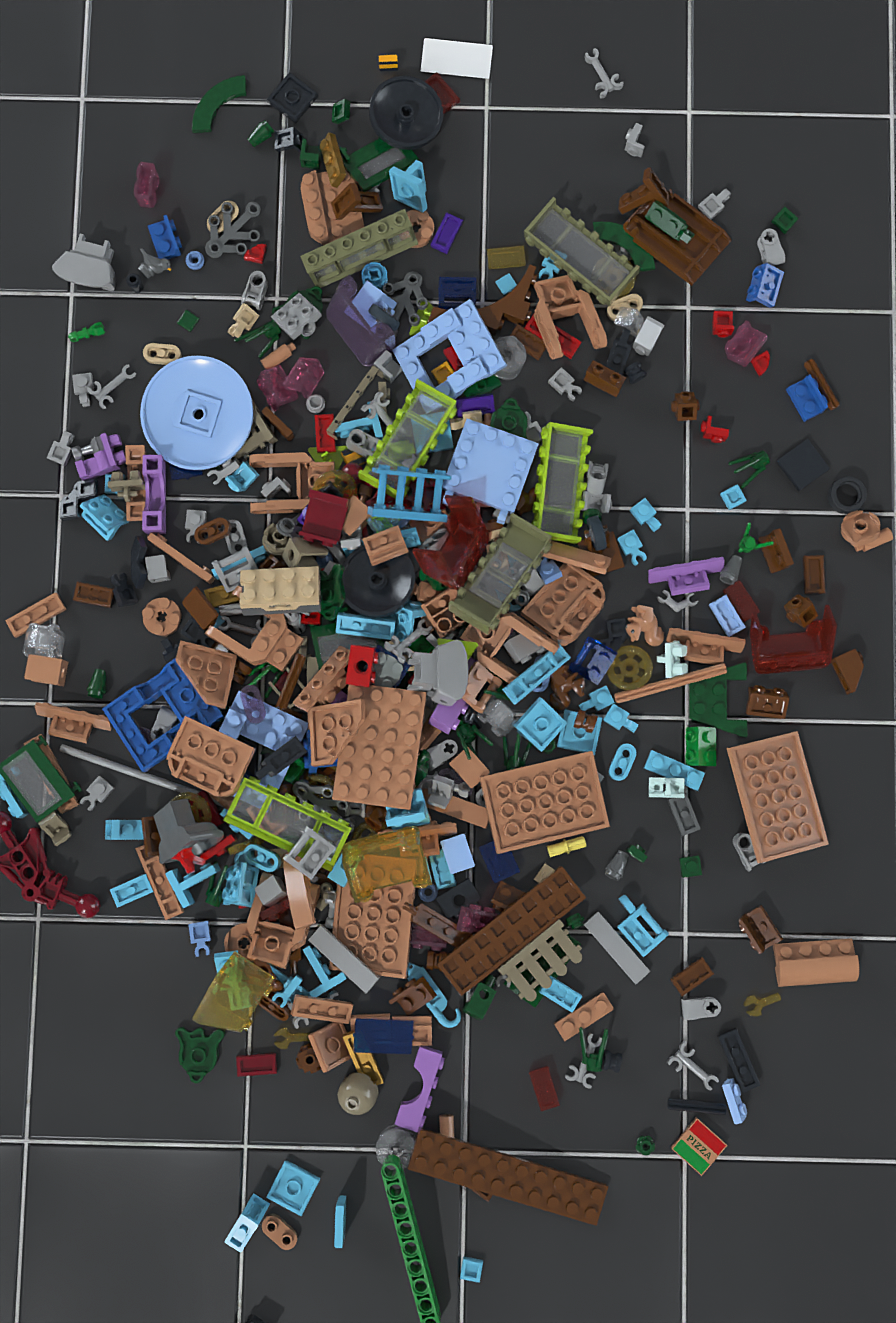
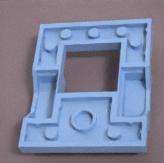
(470, 341)
(272, 732)

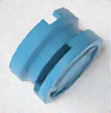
(375, 274)

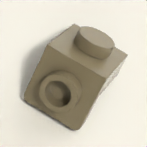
(55, 828)

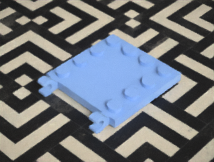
(490, 467)

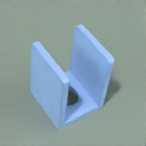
(457, 853)

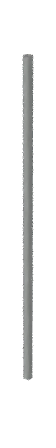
(128, 770)

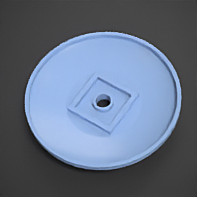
(174, 398)

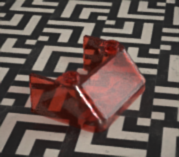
(461, 548)
(794, 650)

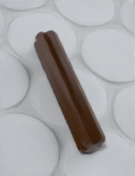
(824, 388)
(291, 681)

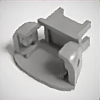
(87, 265)
(443, 670)

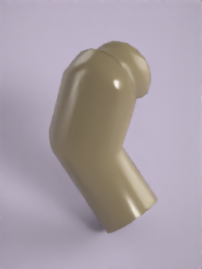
(324, 895)

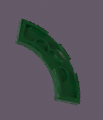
(213, 99)
(615, 234)

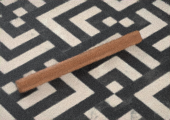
(671, 683)

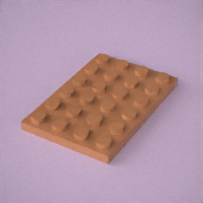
(384, 752)
(777, 797)
(544, 802)
(376, 929)

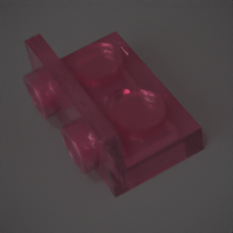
(271, 384)
(422, 937)

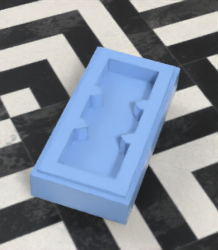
(727, 616)

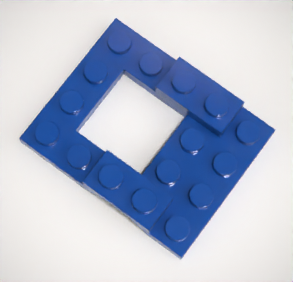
(182, 699)

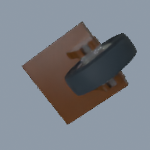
(601, 542)

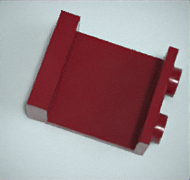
(324, 518)

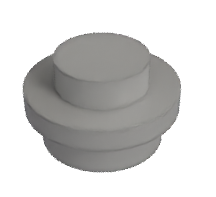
(315, 403)

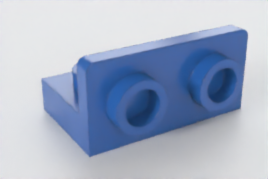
(164, 240)
(765, 285)
(807, 398)

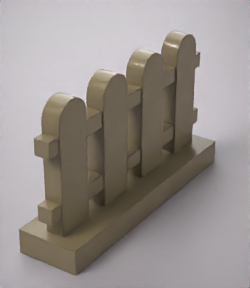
(258, 439)
(545, 950)

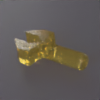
(241, 846)
(760, 1003)
(290, 1038)

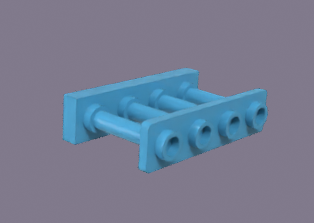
(398, 510)

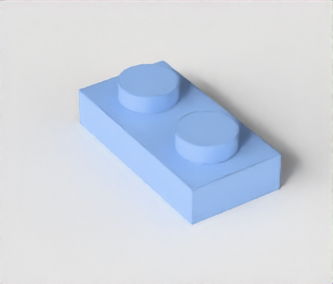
(733, 1093)

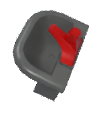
(183, 837)

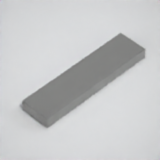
(616, 947)
(344, 959)

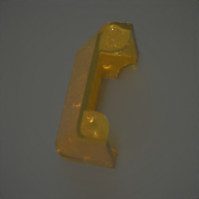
(385, 862)
(234, 995)

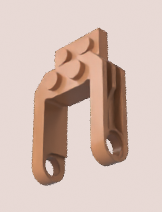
(561, 299)
(306, 475)
(490, 644)
(272, 645)
(272, 941)

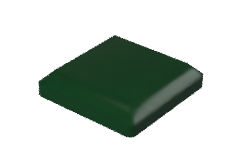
(188, 320)

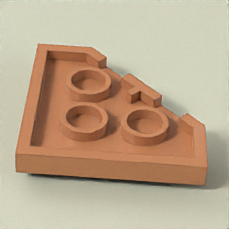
(208, 671)
(333, 728)

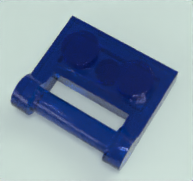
(456, 288)
(599, 663)

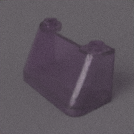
(364, 341)

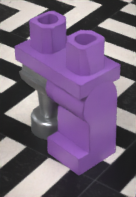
(104, 459)

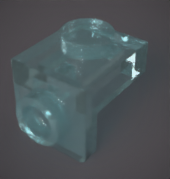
(382, 523)

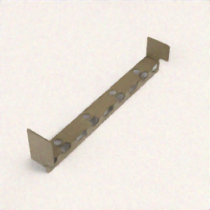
(352, 400)

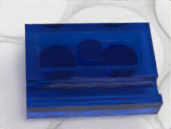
(499, 865)

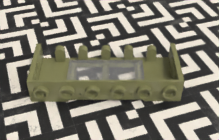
(501, 574)

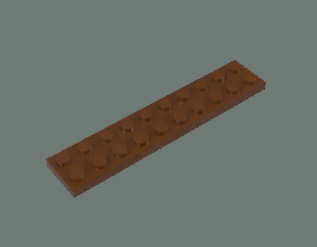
(507, 1176)

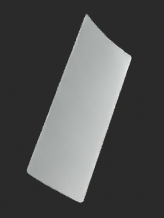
(456, 58)

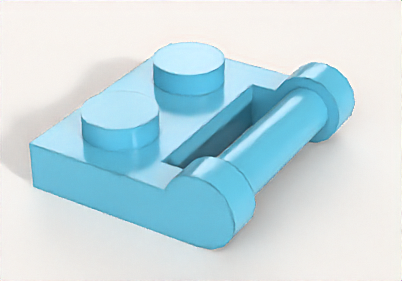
(638, 935)

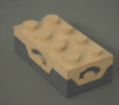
(280, 590)

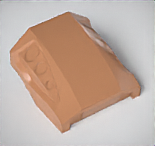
(439, 615)

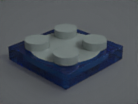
(388, 669)

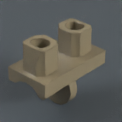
(126, 488)

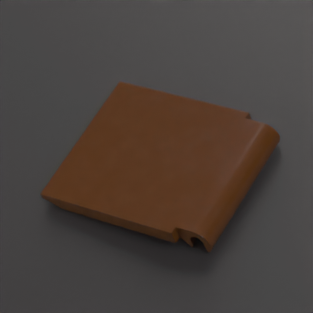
(684, 259)

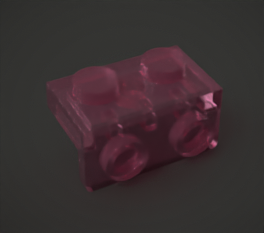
(744, 344)
(304, 376)
(473, 918)

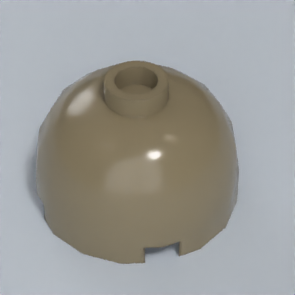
(357, 1094)

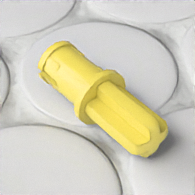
(566, 846)

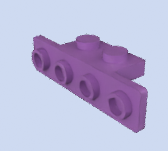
(687, 576)

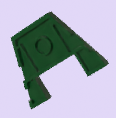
(709, 701)

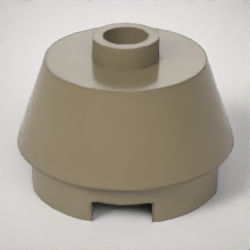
(274, 541)

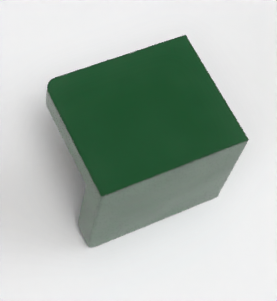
(310, 156)

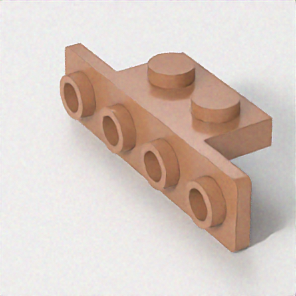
(704, 646)
(326, 682)
(71, 723)
(430, 835)

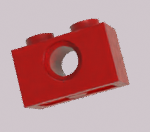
(354, 674)

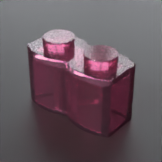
(146, 185)

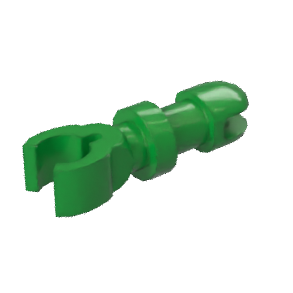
(95, 330)

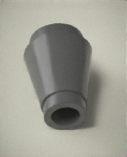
(731, 570)
(616, 867)

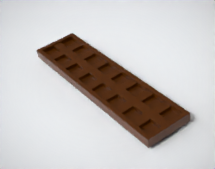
(511, 930)

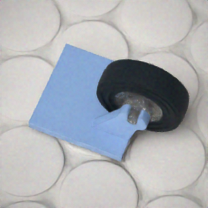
(375, 306)

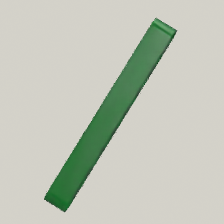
(410, 1234)

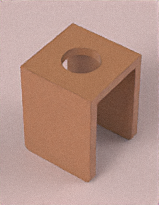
(355, 516)
(46, 670)
(470, 769)

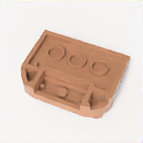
(320, 217)
(566, 604)
(208, 758)

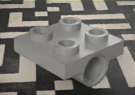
(297, 317)

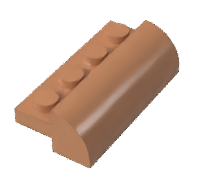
(816, 962)

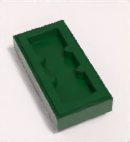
(483, 386)

